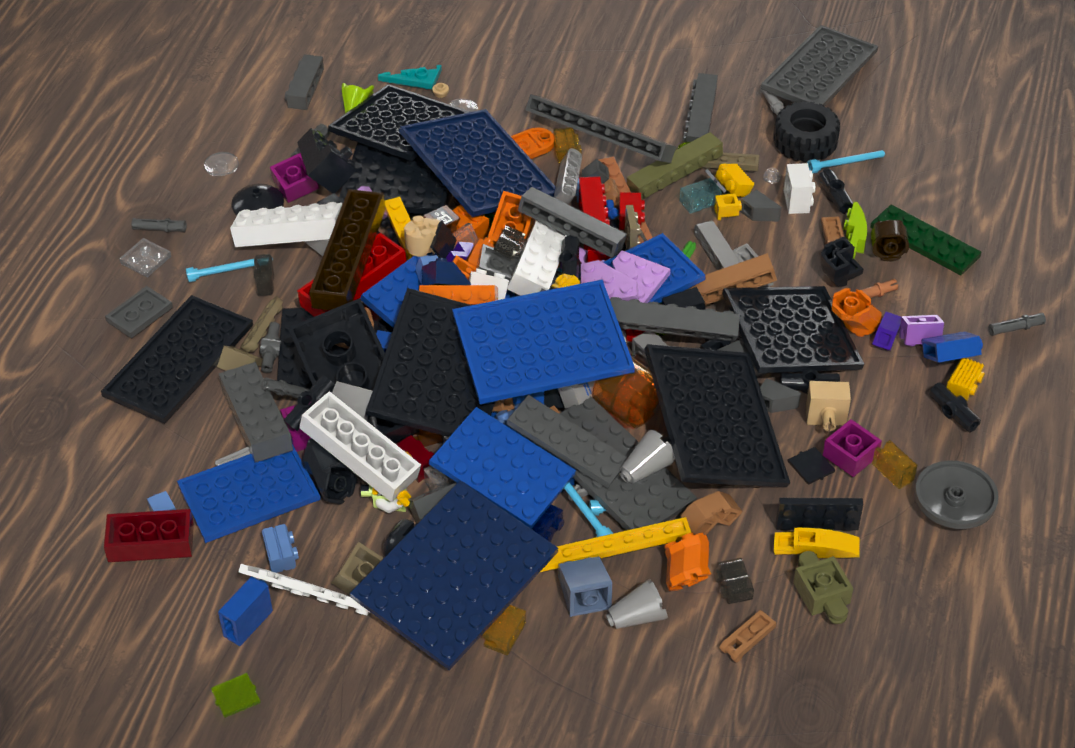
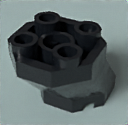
(331, 475)

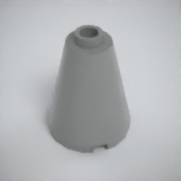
(647, 458)
(638, 607)

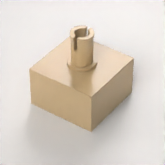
(828, 403)

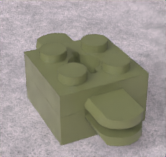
(823, 586)

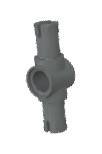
(270, 347)

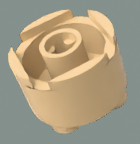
(419, 235)

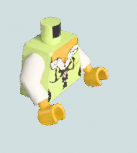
(380, 502)

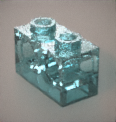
(699, 195)

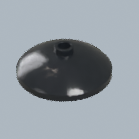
(256, 197)

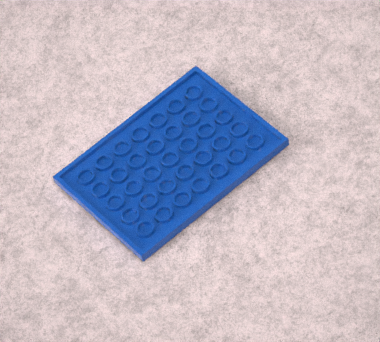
(542, 341)

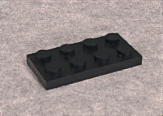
(819, 513)

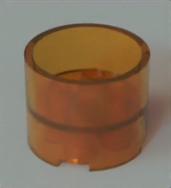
(628, 396)

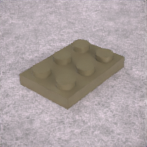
(631, 228)

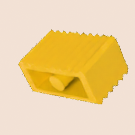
(734, 179)
(965, 378)

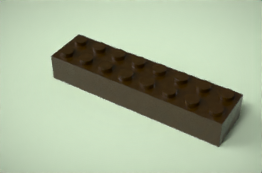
(347, 249)

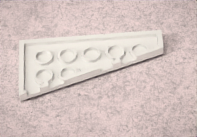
(301, 588)

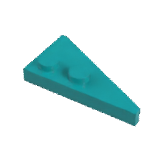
(413, 77)

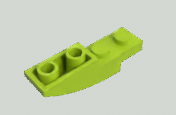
(856, 228)

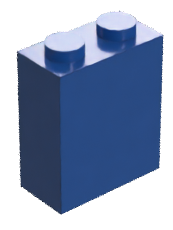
(952, 346)
(245, 611)

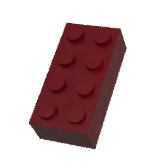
(149, 535)

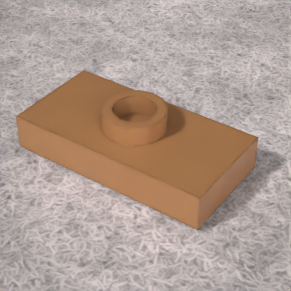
(831, 228)

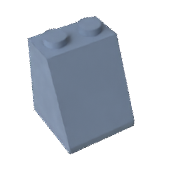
(585, 586)

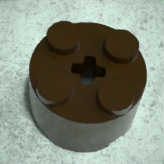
(889, 240)

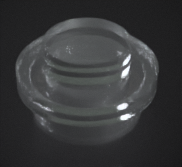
(771, 175)

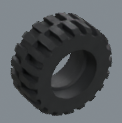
(821, 134)

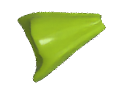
(354, 95)

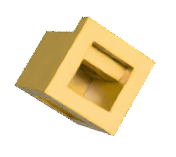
(727, 205)

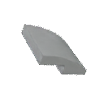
(353, 397)

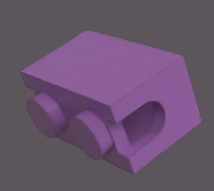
(916, 328)

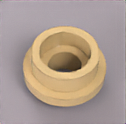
(440, 90)

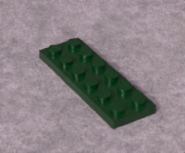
(933, 242)

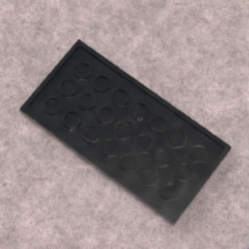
(176, 359)

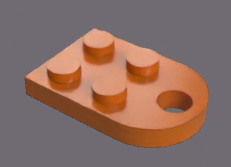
(532, 142)

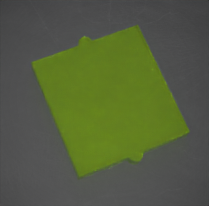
(235, 695)

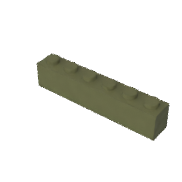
(684, 162)

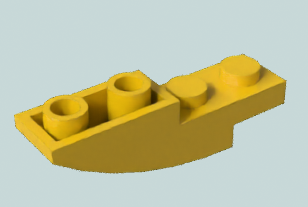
(820, 541)

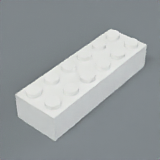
(285, 224)
(537, 261)
(360, 446)

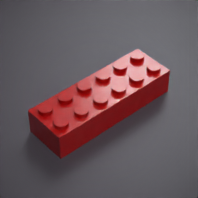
(592, 203)
(382, 260)

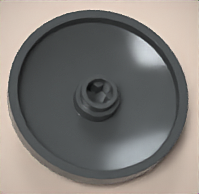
(956, 494)

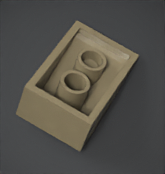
(356, 567)

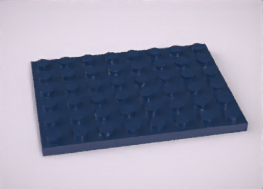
(475, 159)
(454, 574)

